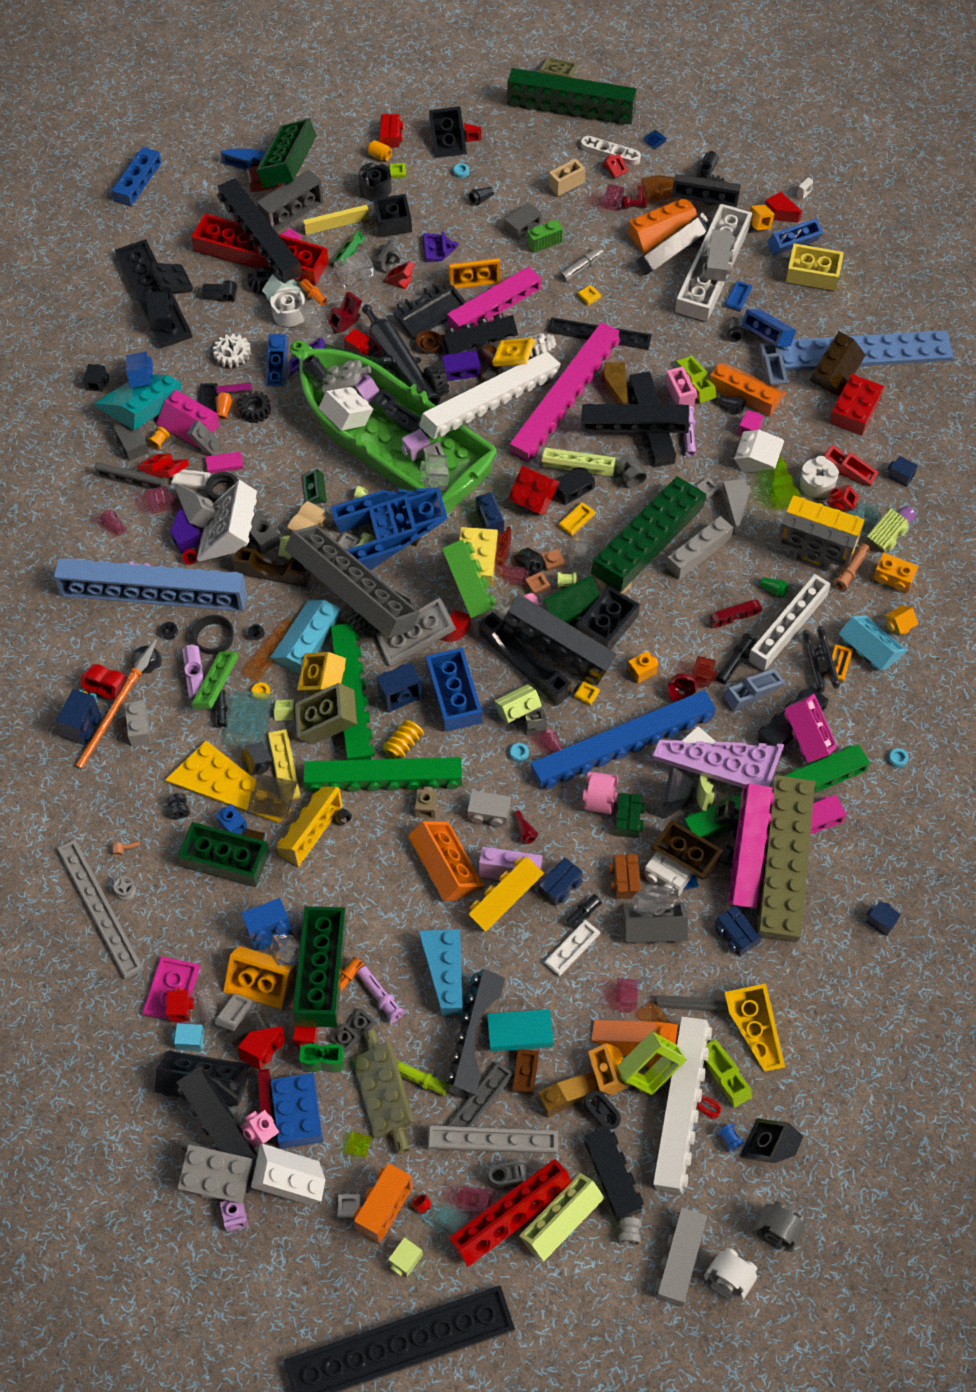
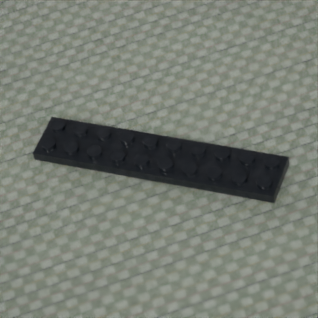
(401, 1344)

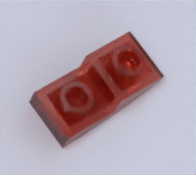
(504, 547)

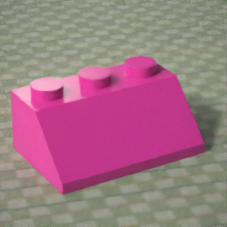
(180, 413)
(810, 728)

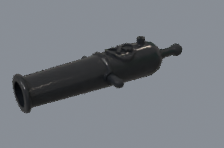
(397, 355)

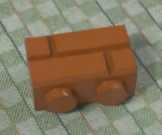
(626, 876)

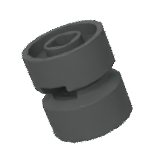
(631, 470)

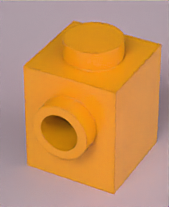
(761, 217)
(901, 620)
(643, 666)

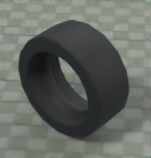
(217, 478)

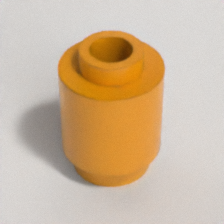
(379, 150)

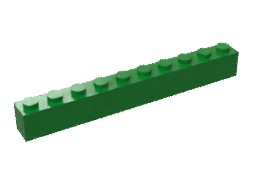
(825, 773)

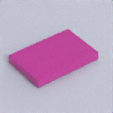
(168, 976)

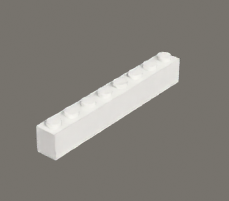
(681, 1107)

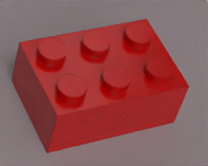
(856, 404)

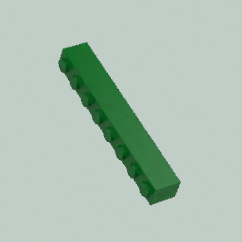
(357, 736)
(383, 774)

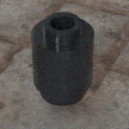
(314, 368)

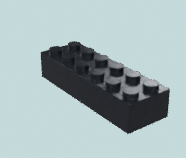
(557, 640)

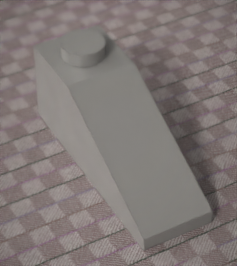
(736, 499)
(196, 507)

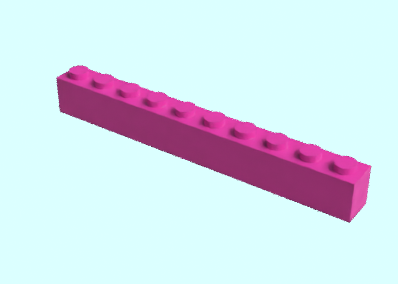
(564, 392)

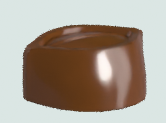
(429, 342)

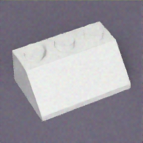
(288, 1175)

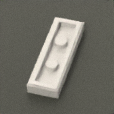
(572, 948)

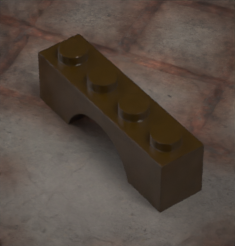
(253, 564)

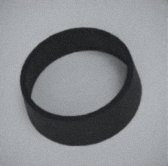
(209, 620)

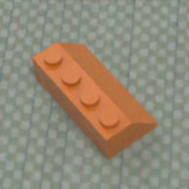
(659, 224)
(756, 392)
(445, 860)

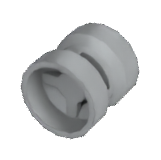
(630, 1231)

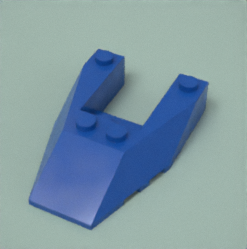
(396, 517)

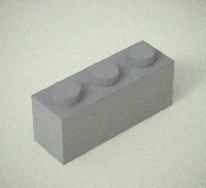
(720, 255)

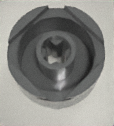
(779, 1226)

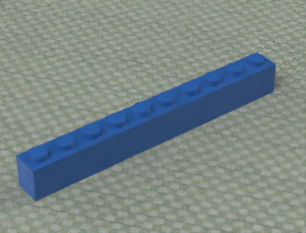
(622, 740)

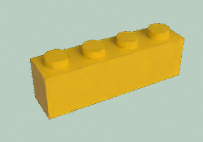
(506, 893)

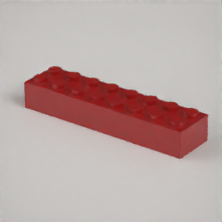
(227, 241)

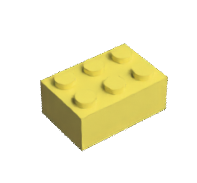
(814, 267)
(485, 548)

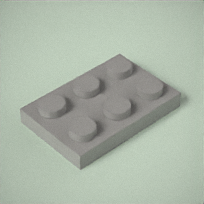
(215, 1173)

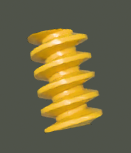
(402, 740)

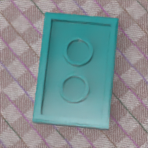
(520, 1030)

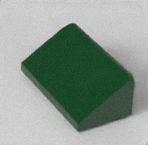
(314, 487)

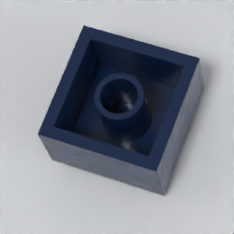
(399, 687)
(78, 717)

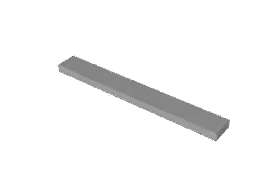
(100, 909)

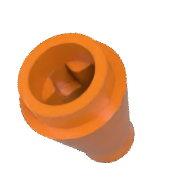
(223, 404)

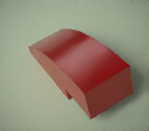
(851, 466)

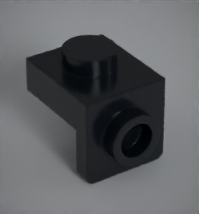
(530, 560)

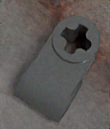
(510, 1174)

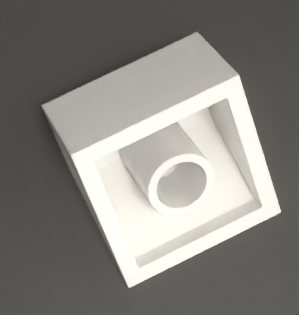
(758, 451)

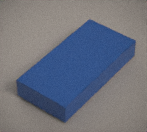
(738, 296)

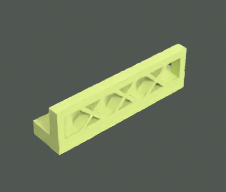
(568, 460)

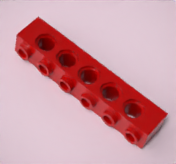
(510, 1213)

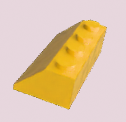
(310, 825)

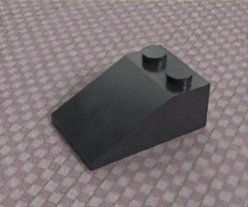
(447, 132)

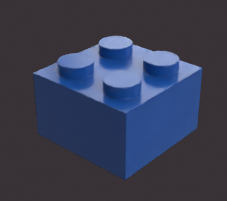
(265, 922)

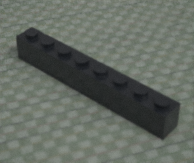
(259, 230)

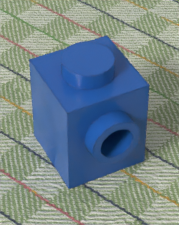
(231, 820)

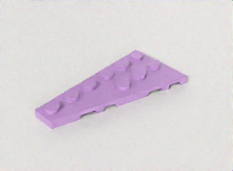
(722, 761)

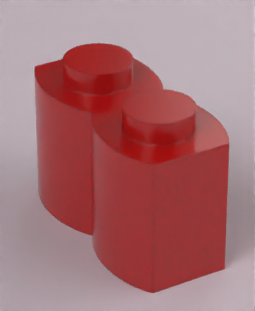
(103, 681)

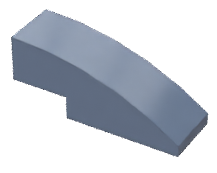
(773, 364)
(753, 689)

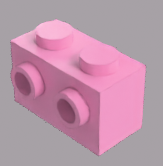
(680, 387)

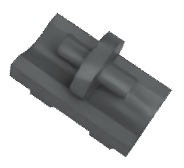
(387, 256)

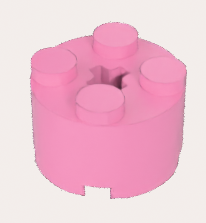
(601, 792)

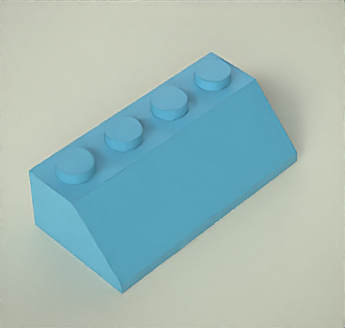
(306, 633)

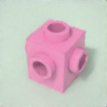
(258, 1128)

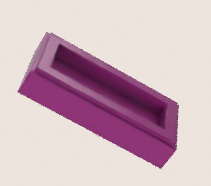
(235, 388)

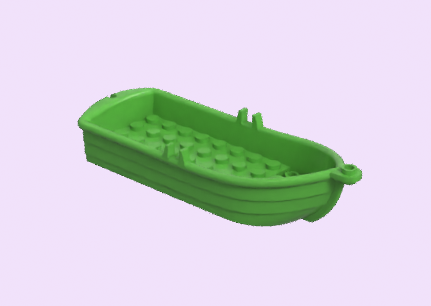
(380, 440)

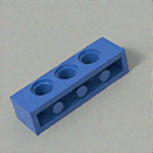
(136, 176)

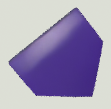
(437, 247)

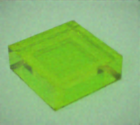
(358, 1144)

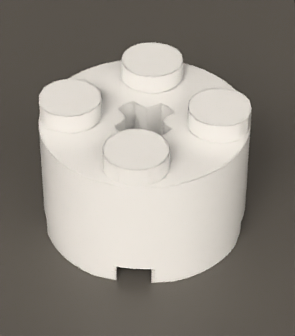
(286, 307)
(818, 477)
(731, 1275)

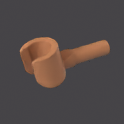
(118, 848)

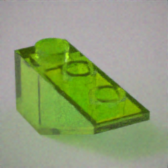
(782, 486)

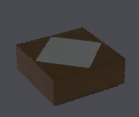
(487, 374)

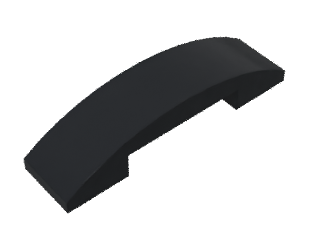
(396, 413)

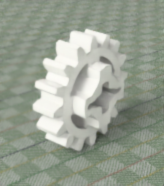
(542, 344)
(231, 350)

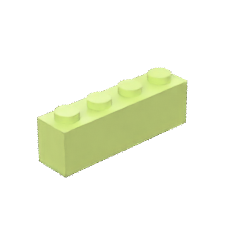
(561, 1217)

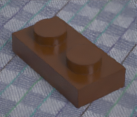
(525, 1071)

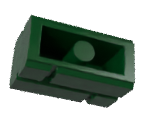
(628, 815)

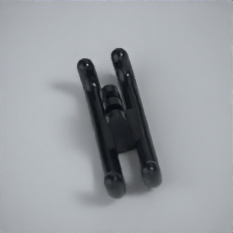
(822, 660)

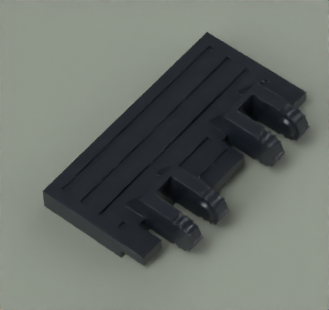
(430, 309)

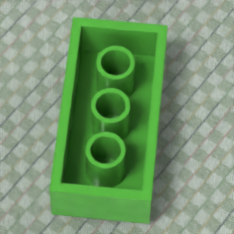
(468, 578)

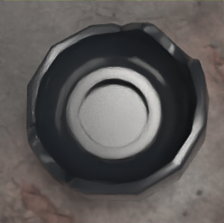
(154, 662)

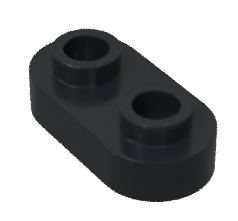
(602, 1109)

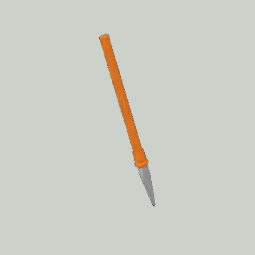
(135, 673)

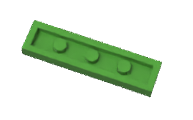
(215, 680)

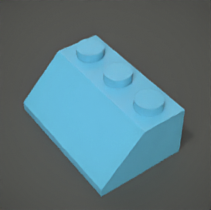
(872, 642)

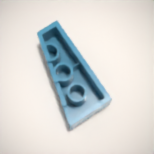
(443, 960)

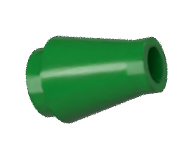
(775, 586)

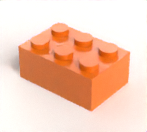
(383, 1203)

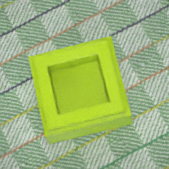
(397, 170)

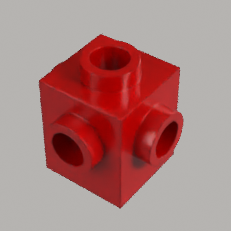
(842, 498)

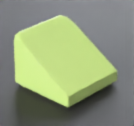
(284, 710)

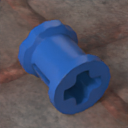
(730, 1137)

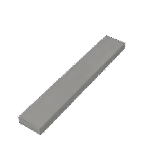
(492, 1139)

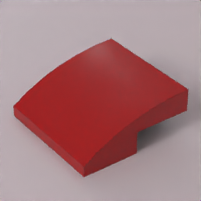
(163, 465)

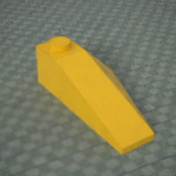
(754, 1018)

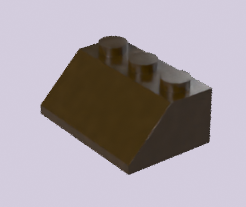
(838, 363)
(687, 850)

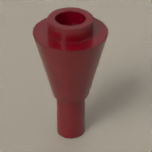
(526, 832)

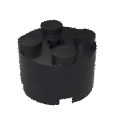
(374, 181)

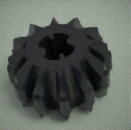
(258, 278)

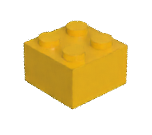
(320, 672)

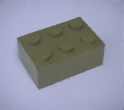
(325, 713)

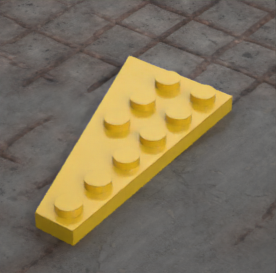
(216, 778)

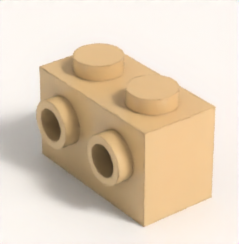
(567, 177)

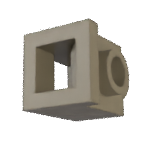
(423, 808)

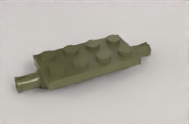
(383, 1091)

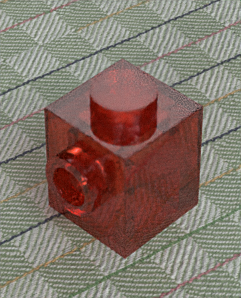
(704, 671)

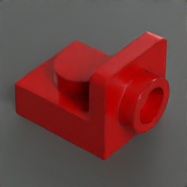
(615, 166)

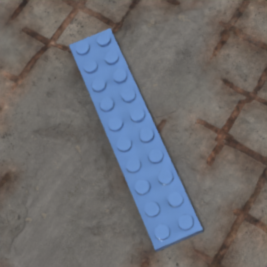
(879, 349)

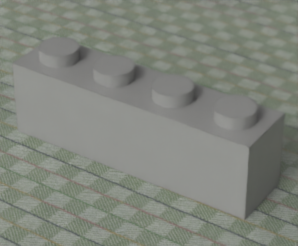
(699, 547)
(681, 1257)

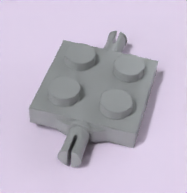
(342, 375)

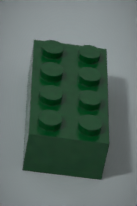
(223, 854)

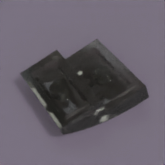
(272, 796)

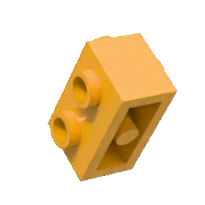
(895, 572)
(605, 1062)

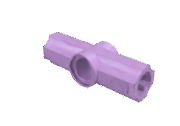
(193, 664)

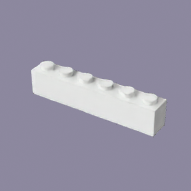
(789, 622)

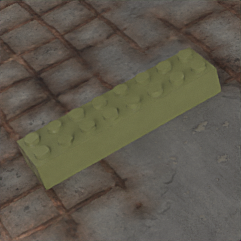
(786, 859)

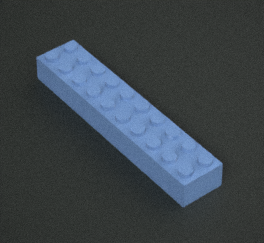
(151, 584)

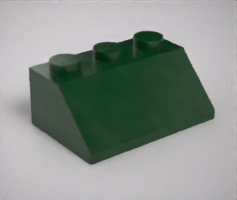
(572, 601)

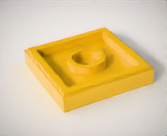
(513, 352)

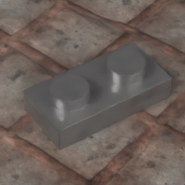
(204, 438)

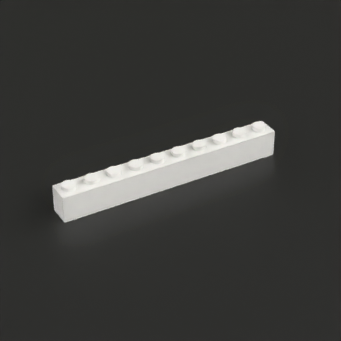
(489, 395)

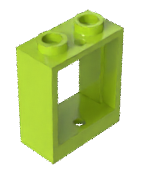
(660, 1072)

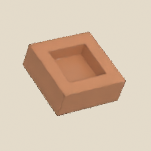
(553, 559)
(537, 583)

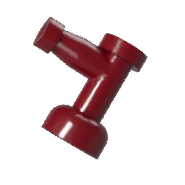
(640, 201)

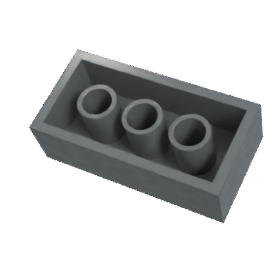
(292, 200)

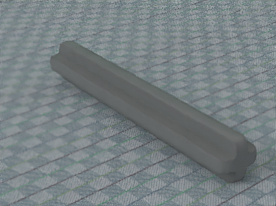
(692, 1003)

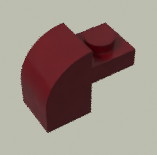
(346, 315)

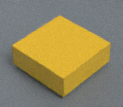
(589, 295)
(586, 693)

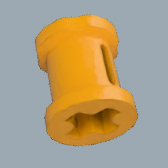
(158, 438)

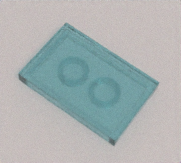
(248, 718)

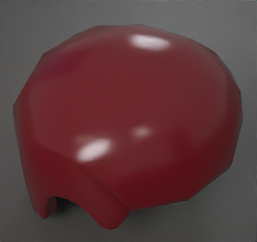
(681, 682)

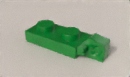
(348, 247)

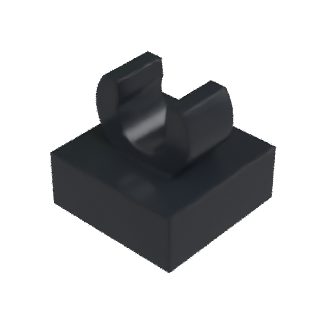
(725, 813)

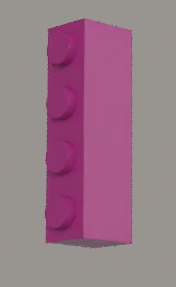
(827, 813)

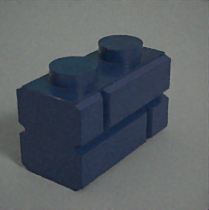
(489, 512)
(560, 882)
(737, 931)

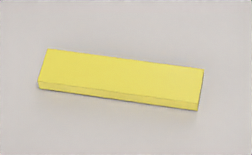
(336, 219)
(283, 757)

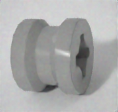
(122, 884)

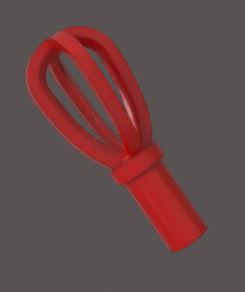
(707, 1112)

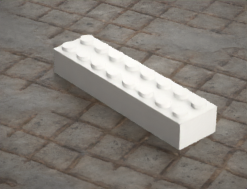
(698, 293)

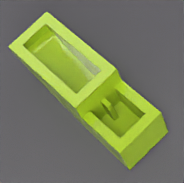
(699, 379)
(727, 1075)

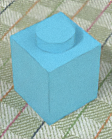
(188, 1037)

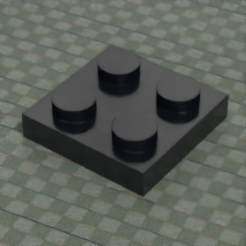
(171, 277)

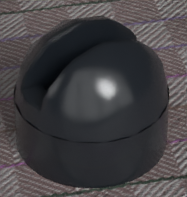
(254, 629)
(342, 813)

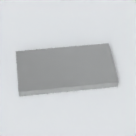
(430, 626)

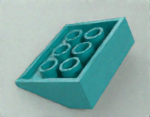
(138, 404)

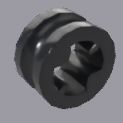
(167, 635)

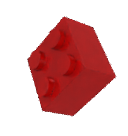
(533, 490)

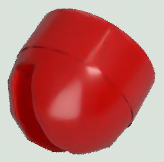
(185, 556)
(421, 1203)

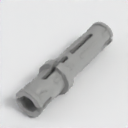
(587, 260)

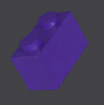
(461, 365)

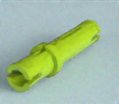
(423, 1079)

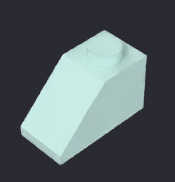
(276, 283)

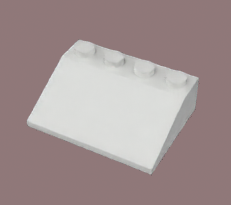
(230, 525)

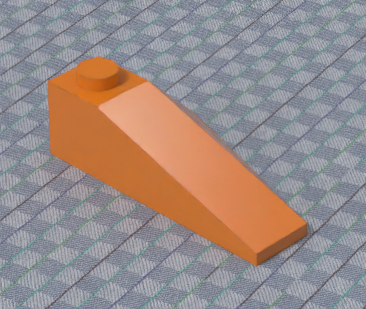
(629, 1034)

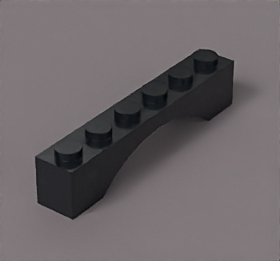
(547, 680)
(464, 1072)

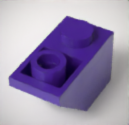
(183, 533)

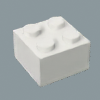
(345, 408)

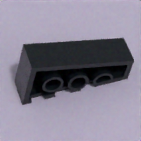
(479, 334)

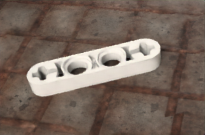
(611, 149)

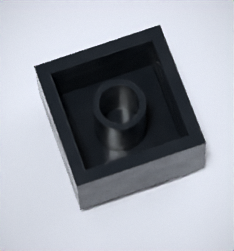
(392, 215)

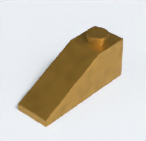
(615, 381)
(567, 1093)

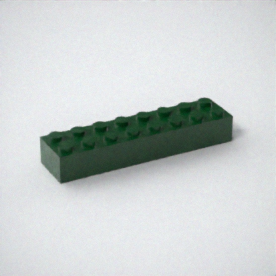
(571, 96)
(648, 534)

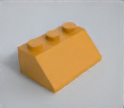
(474, 273)
(258, 977)

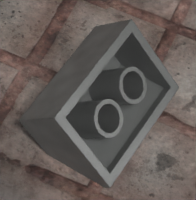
(645, 927)

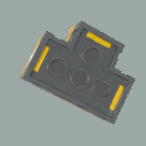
(819, 534)

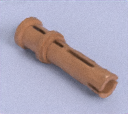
(849, 574)

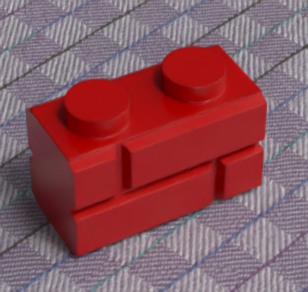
(390, 130)

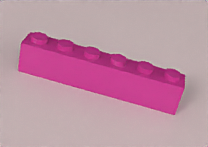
(496, 299)
(750, 846)

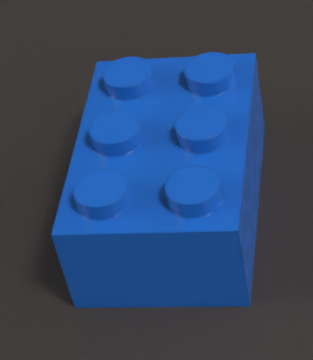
(297, 1110)

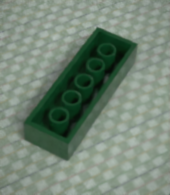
(286, 153)
(320, 967)

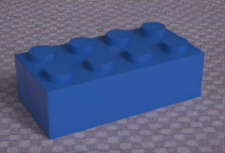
(454, 689)

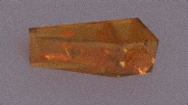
(657, 187)

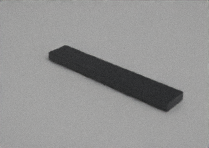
(585, 330)

